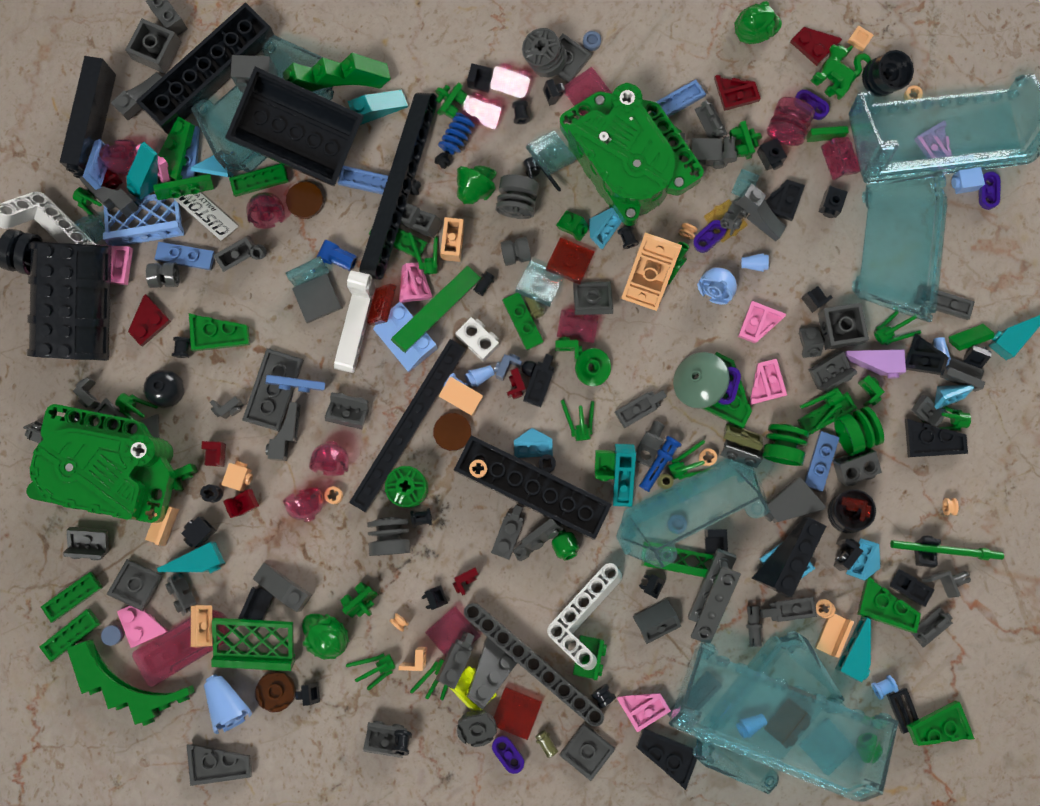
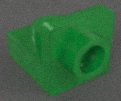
(184, 473)

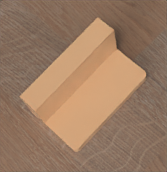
(461, 396)
(160, 532)
(201, 626)
(834, 635)
(420, 661)

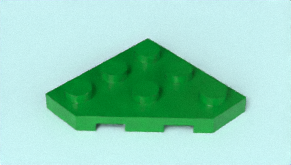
(737, 411)

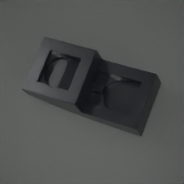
(911, 588)

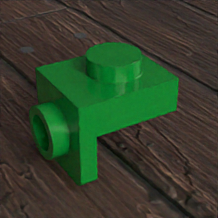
(573, 225)
(566, 344)
(873, 389)
(604, 465)

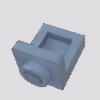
(502, 367)

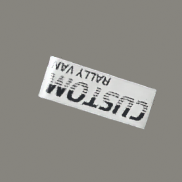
(207, 214)

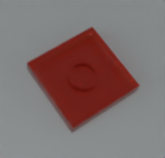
(569, 261)
(381, 304)
(516, 713)

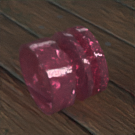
(790, 121)

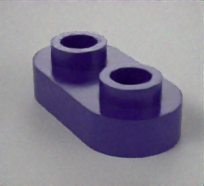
(816, 102)
(990, 191)
(708, 236)
(733, 386)
(507, 754)

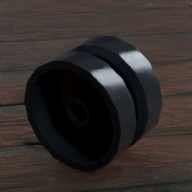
(15, 250)

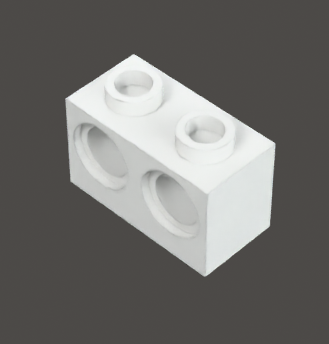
(474, 342)

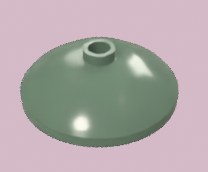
(710, 384)

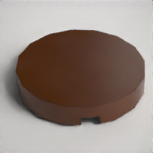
(304, 200)
(452, 431)
(275, 691)

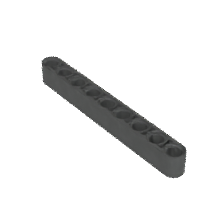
(538, 672)

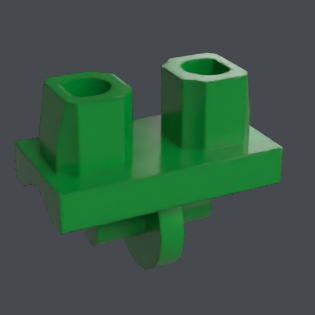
(455, 94)
(748, 139)
(361, 603)

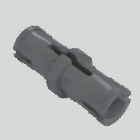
(754, 626)

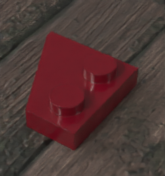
(814, 44)
(736, 92)
(147, 321)

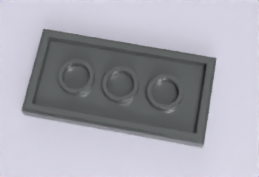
(268, 402)

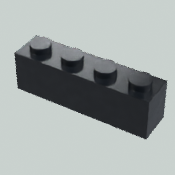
(789, 561)

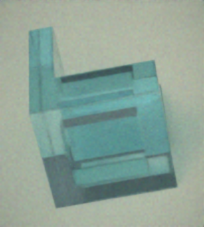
(744, 180)
(92, 226)

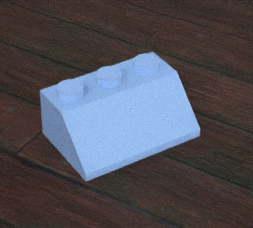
(418, 352)

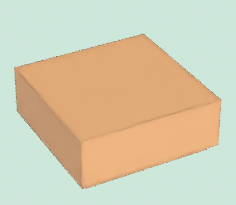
(860, 38)

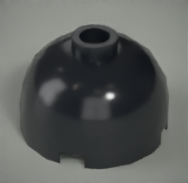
(163, 388)

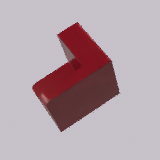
(214, 453)

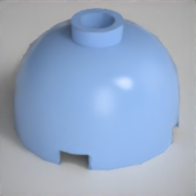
(718, 284)

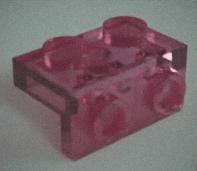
(510, 80)
(482, 110)
(840, 157)
(577, 326)

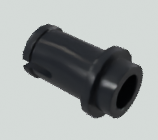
(484, 283)

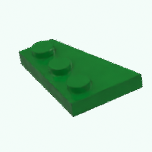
(176, 145)
(216, 334)
(885, 608)
(941, 726)

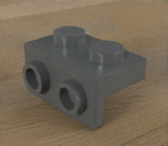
(832, 372)
(347, 410)
(87, 543)
(381, 738)

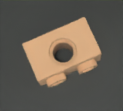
(452, 239)

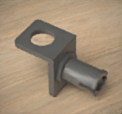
(650, 442)
(950, 582)

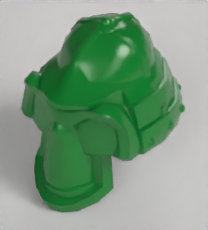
(757, 24)
(475, 183)
(324, 636)

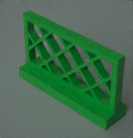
(255, 659)

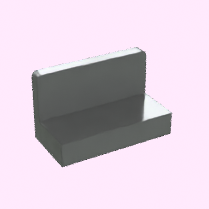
(963, 374)
(657, 621)

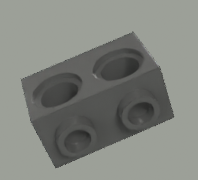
(167, 15)
(856, 463)

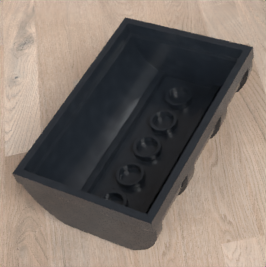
(294, 126)
(69, 301)

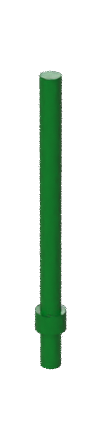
(981, 553)

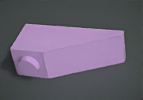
(882, 362)

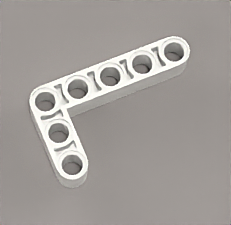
(46, 213)
(362, 290)
(582, 614)

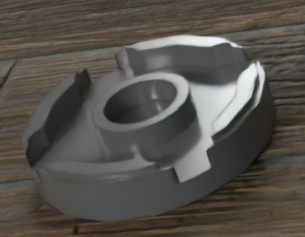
(476, 728)

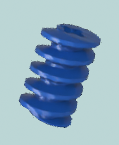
(456, 133)

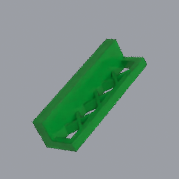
(675, 567)

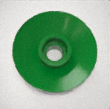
(600, 370)

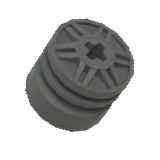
(544, 52)
(517, 196)
(388, 537)

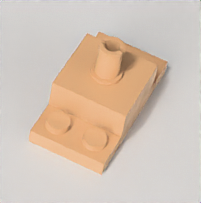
(651, 271)

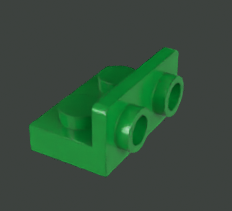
(598, 648)

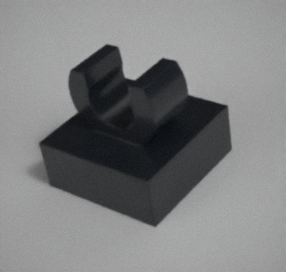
(553, 91)
(977, 356)
(653, 586)
(435, 598)
(308, 694)

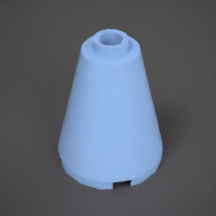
(224, 704)

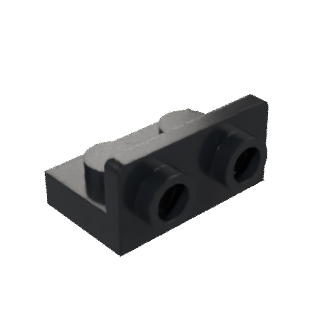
(846, 559)

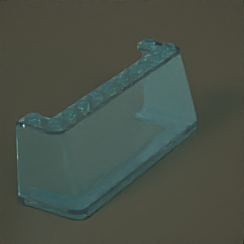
(947, 132)
(784, 726)

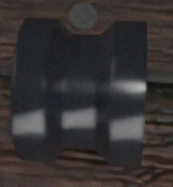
(603, 696)

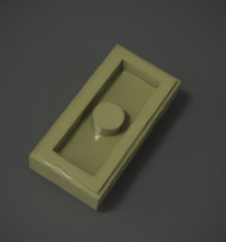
(743, 437)

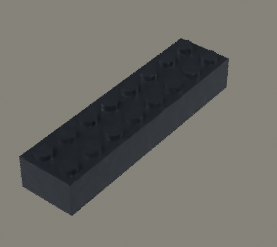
(204, 67)
(534, 488)

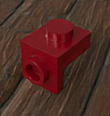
(241, 503)

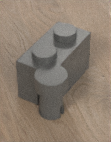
(712, 151)
(239, 252)

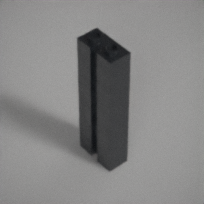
(87, 113)

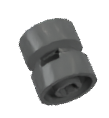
(515, 251)
(162, 275)

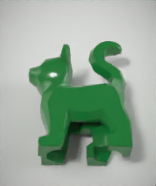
(838, 72)

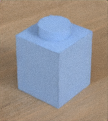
(968, 180)

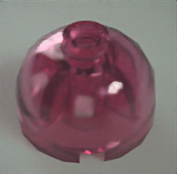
(119, 157)
(264, 210)
(330, 459)
(305, 504)

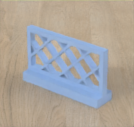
(140, 232)

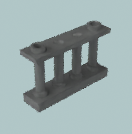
(713, 596)

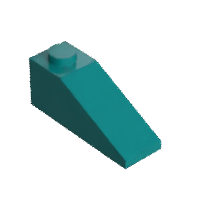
(378, 104)
(143, 172)
(1011, 340)
(624, 474)
(203, 559)
(857, 654)

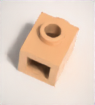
(237, 476)

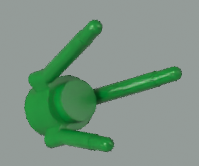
(85, 197)
(430, 265)
(885, 334)
(831, 398)
(127, 404)
(957, 418)
(581, 432)
(679, 470)
(384, 665)
(436, 666)

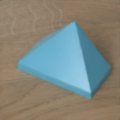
(211, 166)
(603, 227)
(950, 394)
(533, 444)
(868, 561)

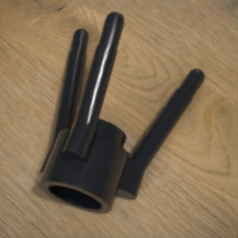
(533, 169)

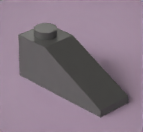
(282, 587)

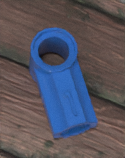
(333, 254)

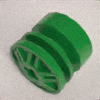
(859, 430)
(786, 441)
(412, 497)

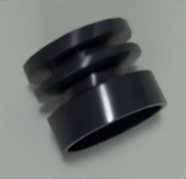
(888, 73)
(841, 520)

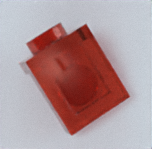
(853, 505)

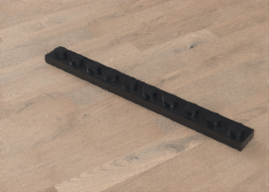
(407, 426)

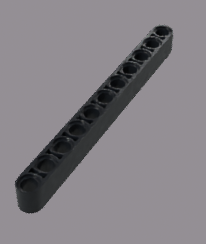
(398, 185)

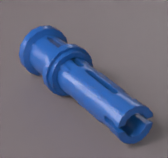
(647, 484)

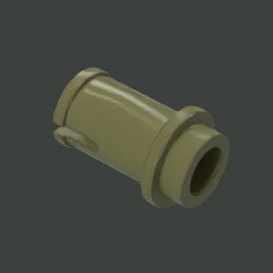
(535, 308)
(668, 478)
(546, 743)

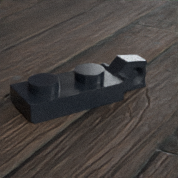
(539, 382)

